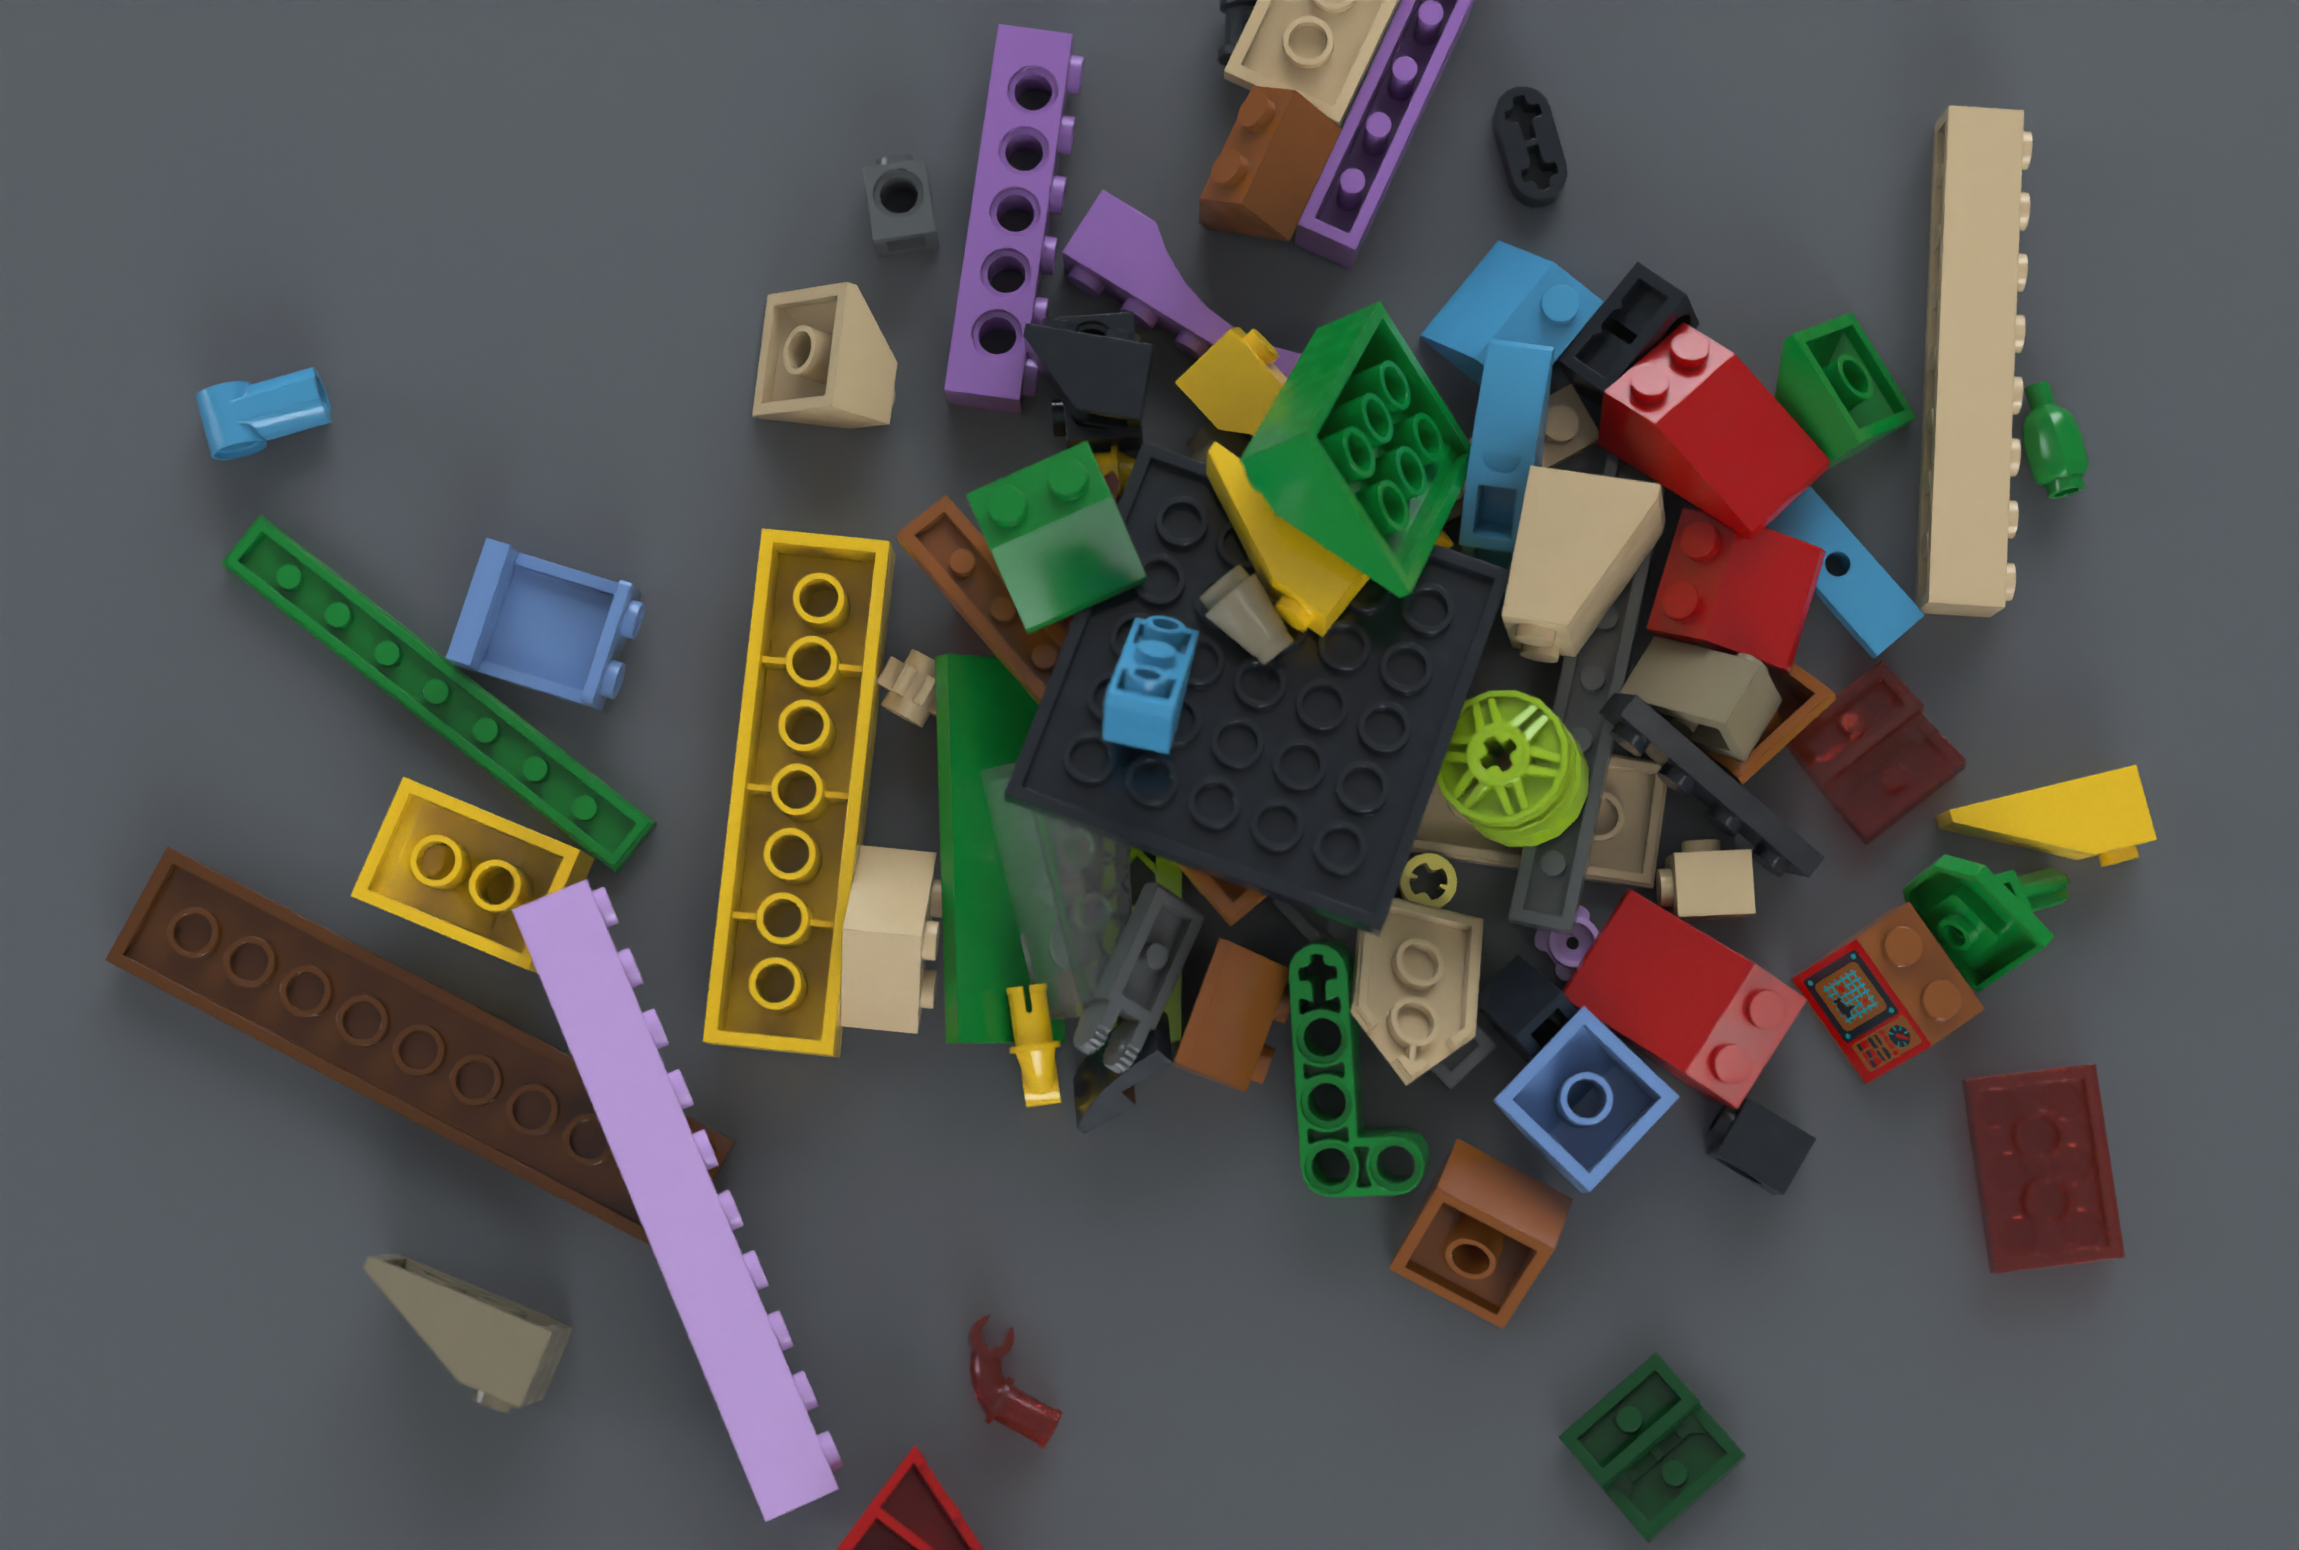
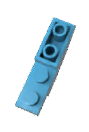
(1503, 446)

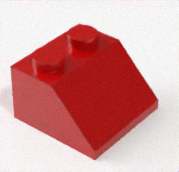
(1736, 590)

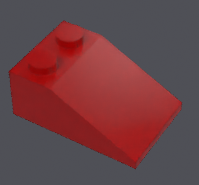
(1709, 432)
(1683, 999)

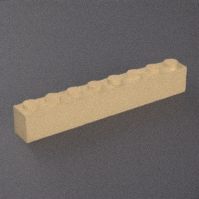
(1972, 362)

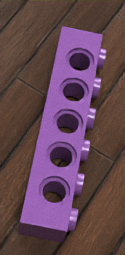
(1021, 62)

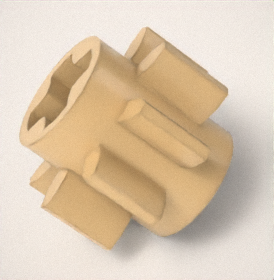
(910, 687)

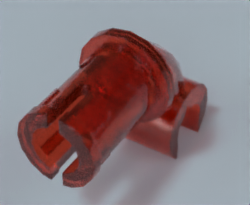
(999, 1397)

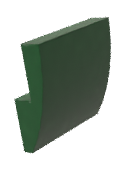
(1652, 1447)

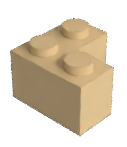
(890, 939)

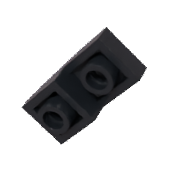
(1106, 1094)

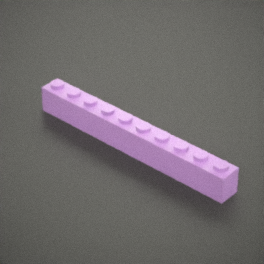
(676, 1199)

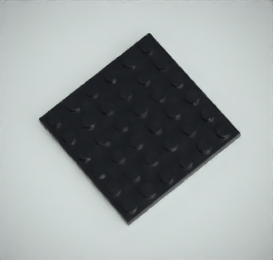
(1281, 771)

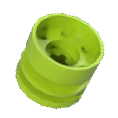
(1540, 790)

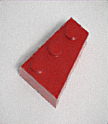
(911, 1514)

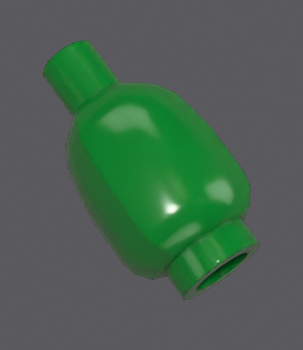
(2053, 444)

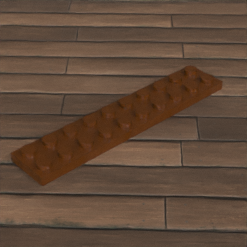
(379, 1032)

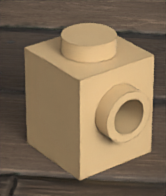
(1707, 882)

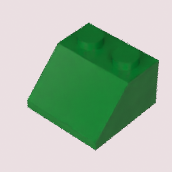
(1057, 537)

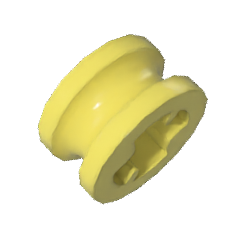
(1432, 863)

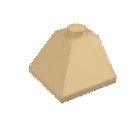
(824, 360)

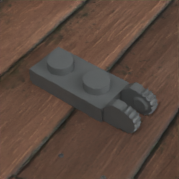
(1139, 976)

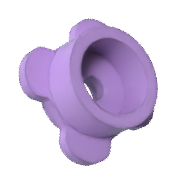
(1556, 947)

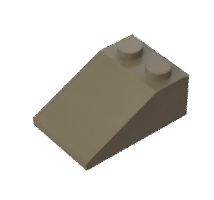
(476, 1334)

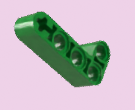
(1343, 1069)

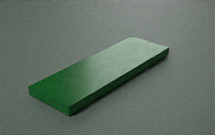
(979, 726)

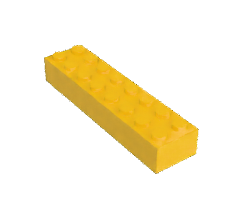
(799, 791)

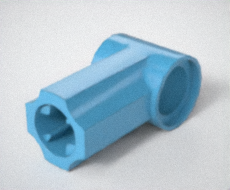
(245, 416)

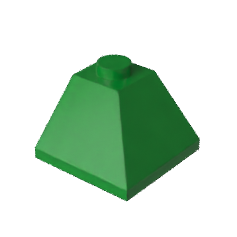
(1839, 388)

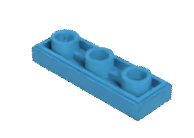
(1865, 595)

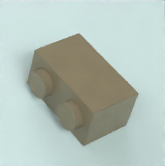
(1706, 694)

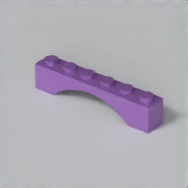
(1126, 259)

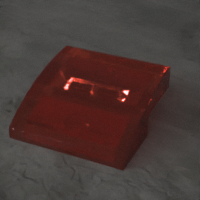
(1875, 753)

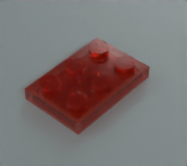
(2043, 1169)

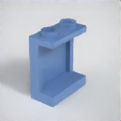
(546, 626)

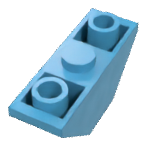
(1150, 684)

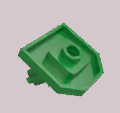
(1985, 917)

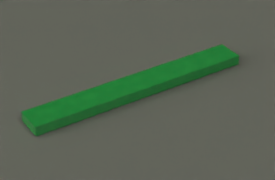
(439, 694)

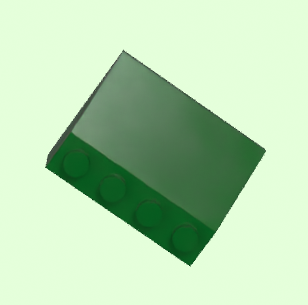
(1361, 450)

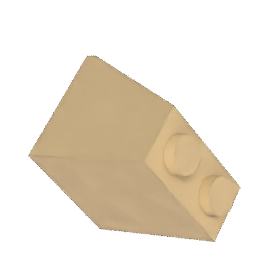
(1575, 556)

